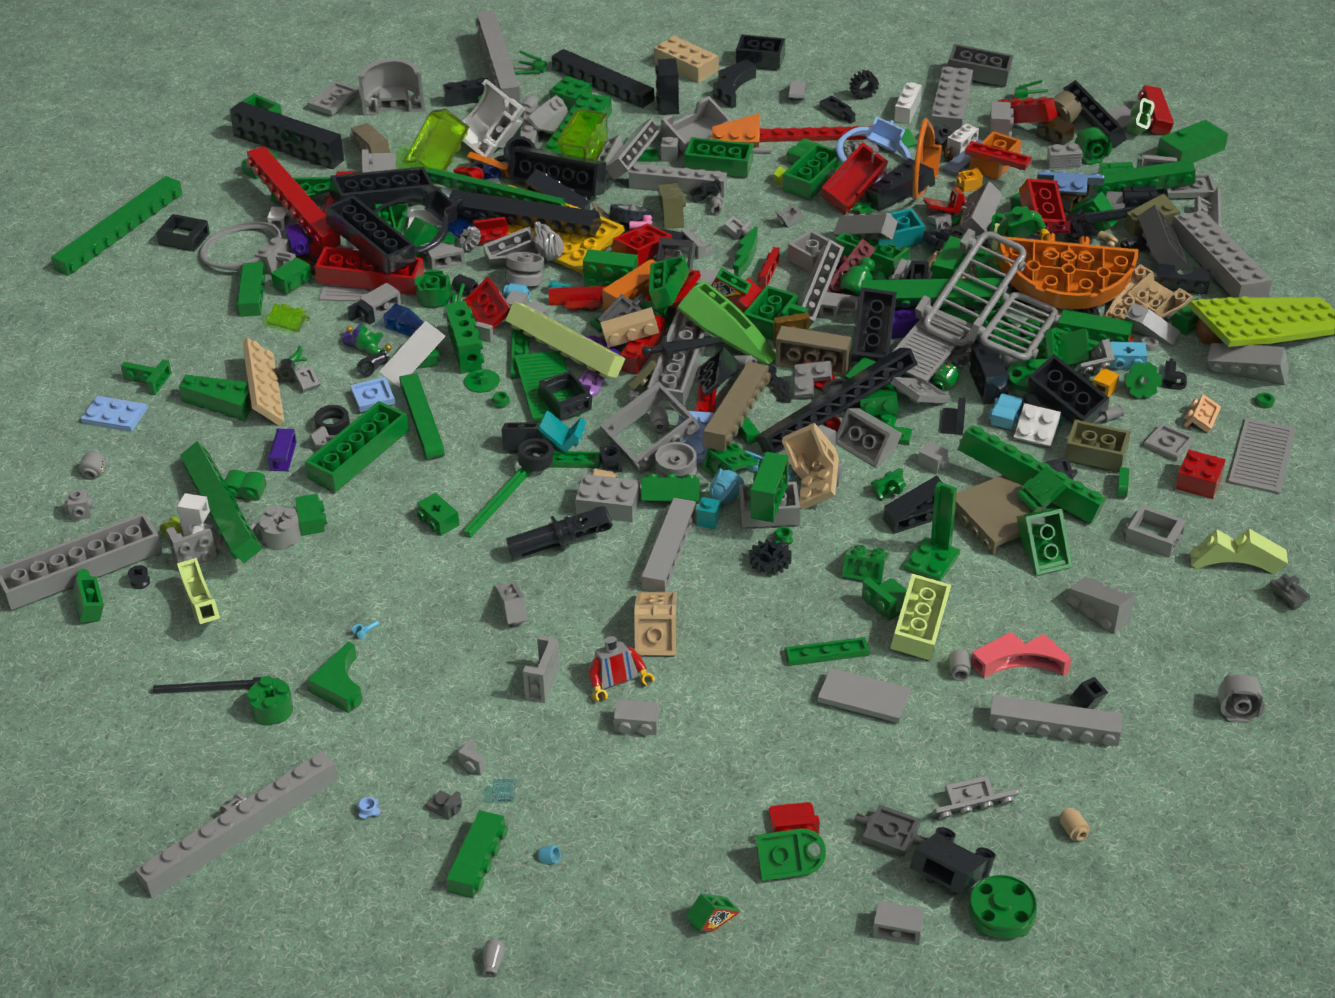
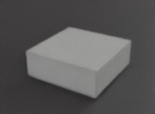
(485, 331)

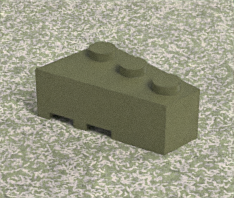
(1162, 203)
(671, 204)

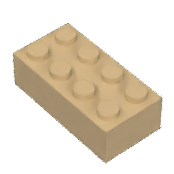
(691, 59)

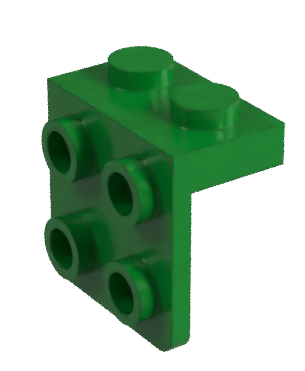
(1069, 347)
(885, 597)

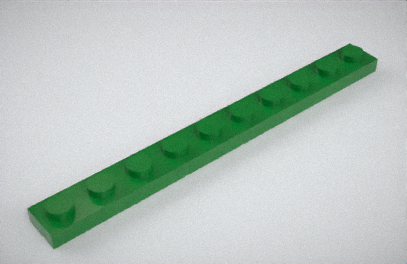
(485, 187)

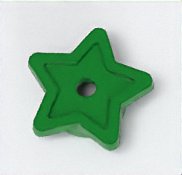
(862, 208)

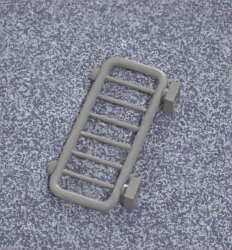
(967, 242)
(978, 329)

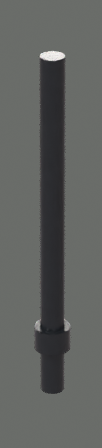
(204, 686)

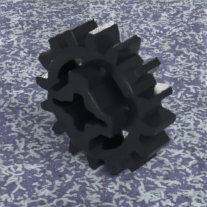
(770, 556)

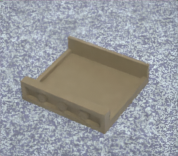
(991, 511)

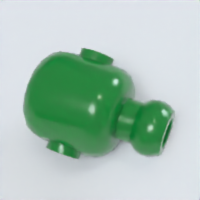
(852, 279)

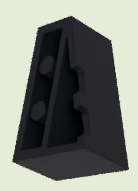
(912, 508)

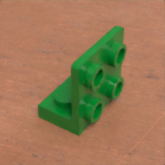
(730, 459)
(865, 563)

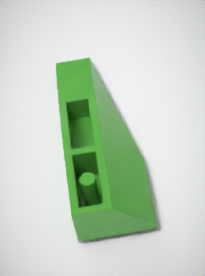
(723, 319)

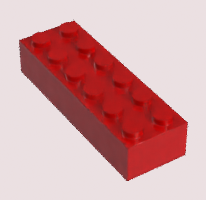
(356, 270)

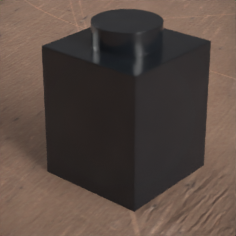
(1089, 694)

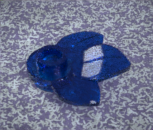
(457, 227)

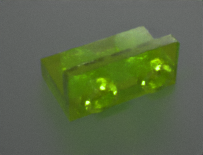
(287, 317)

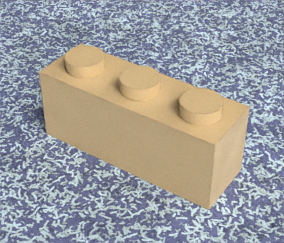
(629, 327)

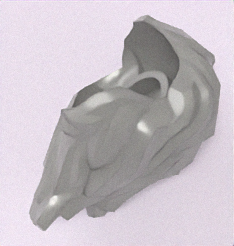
(548, 241)

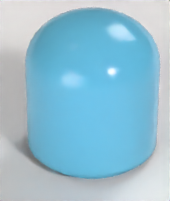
(546, 853)

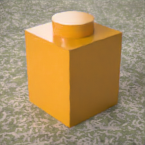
(1106, 381)

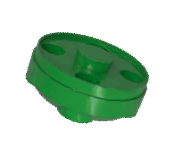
(1002, 907)

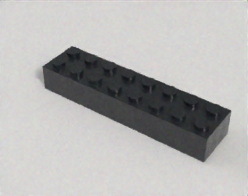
(287, 135)

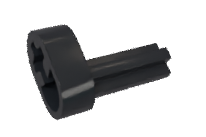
(1170, 376)

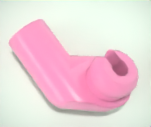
(635, 224)

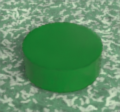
(1264, 400)

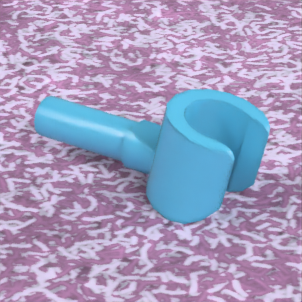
(361, 630)

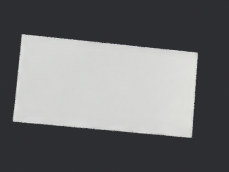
(412, 352)

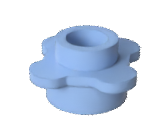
(368, 802)

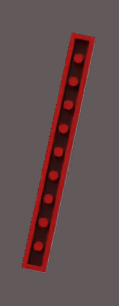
(292, 197)

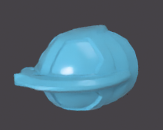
(725, 486)

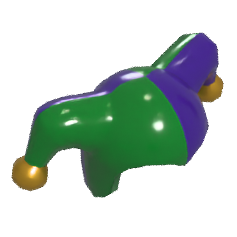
(363, 339)

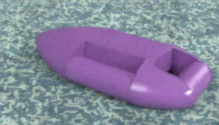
(591, 381)

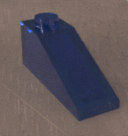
(402, 320)

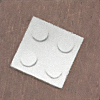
(1037, 425)

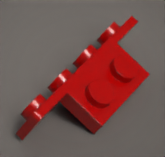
(577, 297)

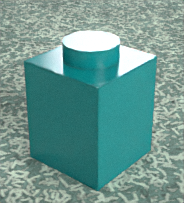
(708, 513)

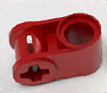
(474, 172)

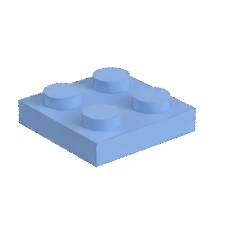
(370, 392)

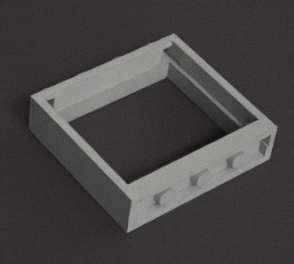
(638, 408)

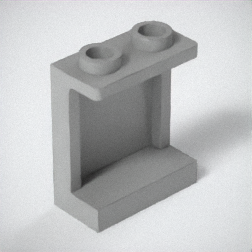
(540, 680)

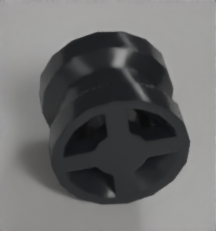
(139, 577)

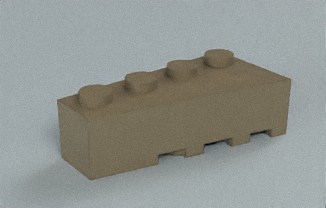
(369, 138)

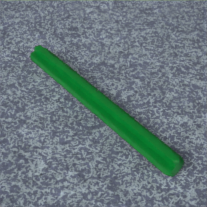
(496, 502)

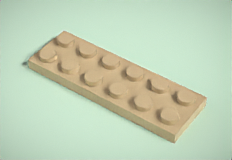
(263, 381)

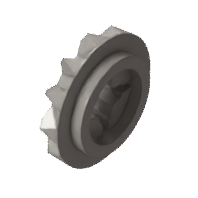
(468, 245)

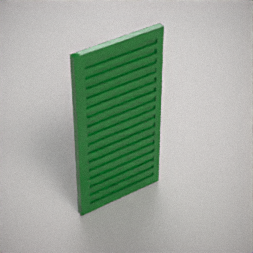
(538, 367)

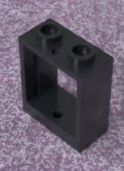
(198, 227)
(677, 244)
(570, 407)

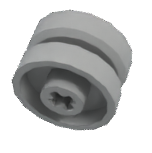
(524, 268)
(676, 459)

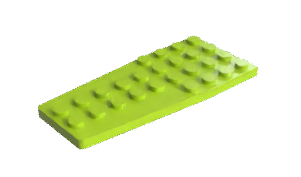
(1265, 319)

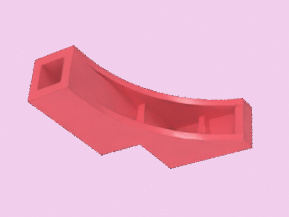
(1011, 652)

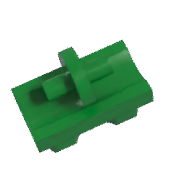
(891, 483)

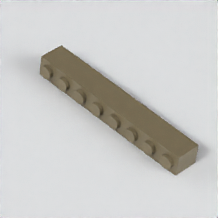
(736, 406)

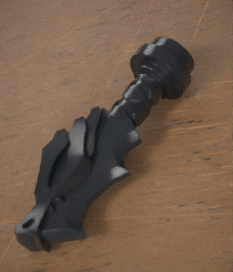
(779, 385)

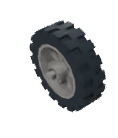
(628, 213)

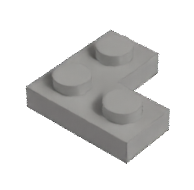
(808, 374)

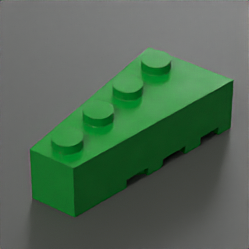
(884, 256)
(217, 394)

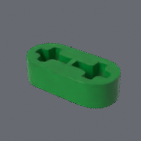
(1123, 482)

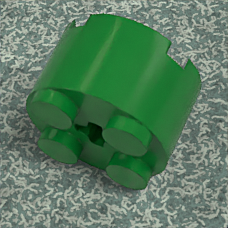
(1094, 145)
(433, 288)
(270, 701)

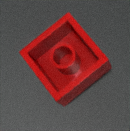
(1200, 474)

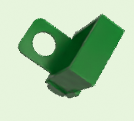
(1041, 490)

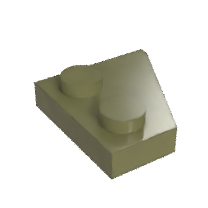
(643, 376)

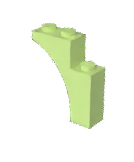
(1247, 548)
(197, 592)

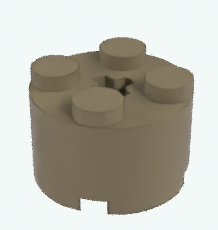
(1067, 106)

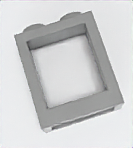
(1151, 541)

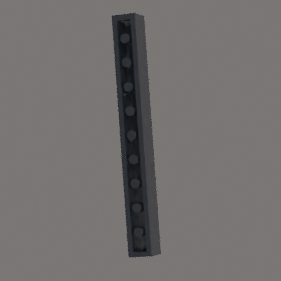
(526, 213)
(839, 398)

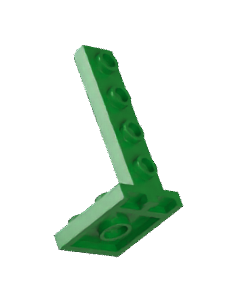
(935, 554)

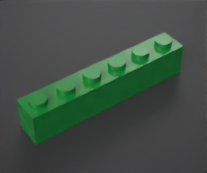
(1159, 175)

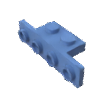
(1071, 183)

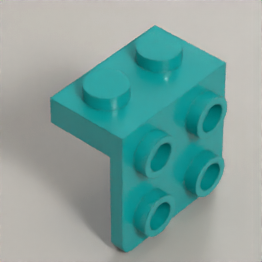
(559, 433)

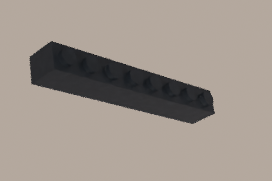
(603, 78)

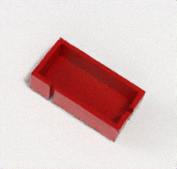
(853, 178)

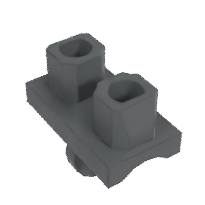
(1288, 588)

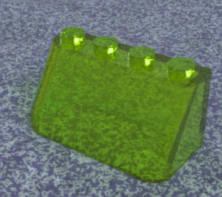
(584, 134)
(437, 141)

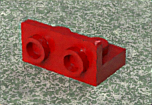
(491, 229)

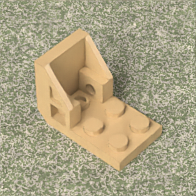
(814, 462)
(655, 623)

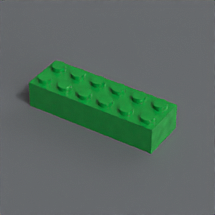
(356, 446)

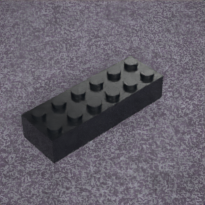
(579, 173)
(381, 186)
(370, 234)

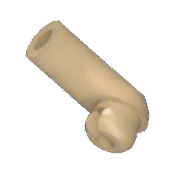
(1109, 238)

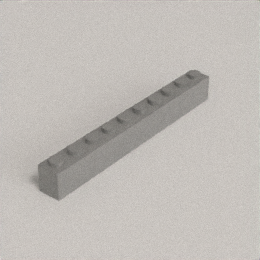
(236, 824)

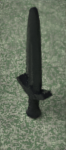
(669, 348)

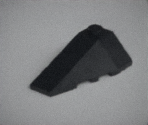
(716, 370)

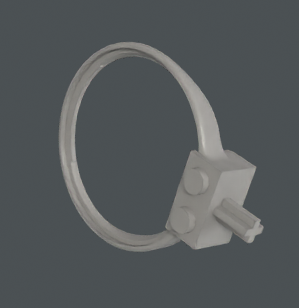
(273, 254)

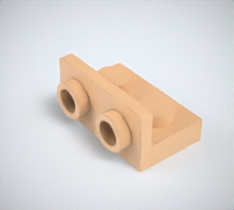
(1202, 413)

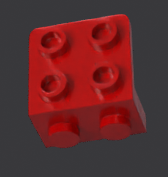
(953, 206)
(793, 817)

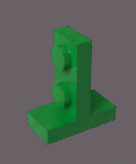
(151, 376)

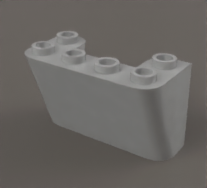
(695, 125)

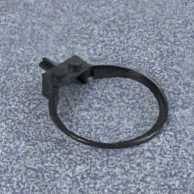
(438, 206)

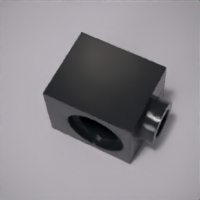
(611, 458)

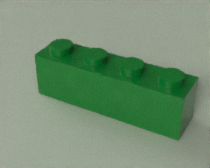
(251, 289)
(1098, 327)
(476, 854)

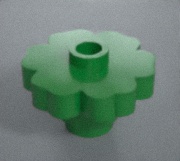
(1151, 379)

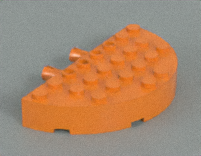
(1070, 272)

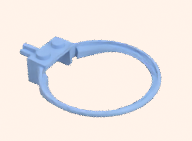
(881, 133)

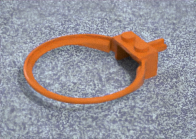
(927, 154)

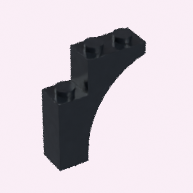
(731, 79)

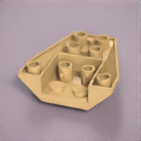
(1149, 294)

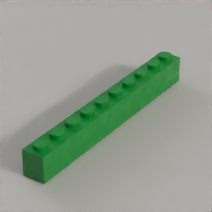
(116, 225)
(222, 505)

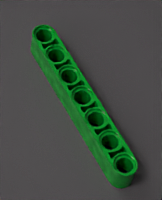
(422, 416)

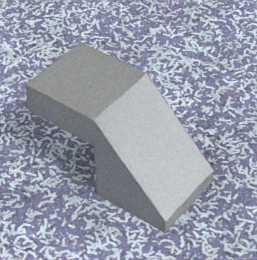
(797, 90)

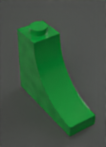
(422, 232)
(333, 683)

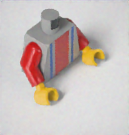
(615, 665)

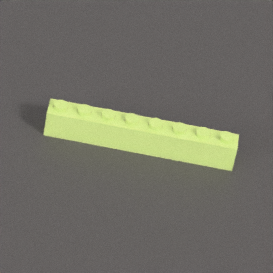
(566, 340)

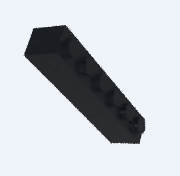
(1096, 114)

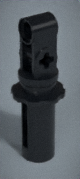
(559, 532)

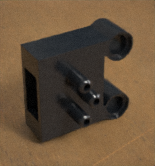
(951, 864)

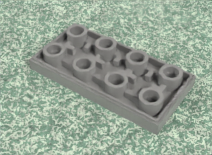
(864, 695)

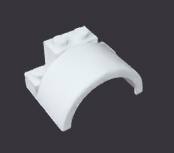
(492, 121)

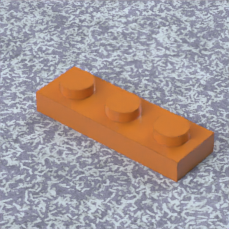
(503, 167)

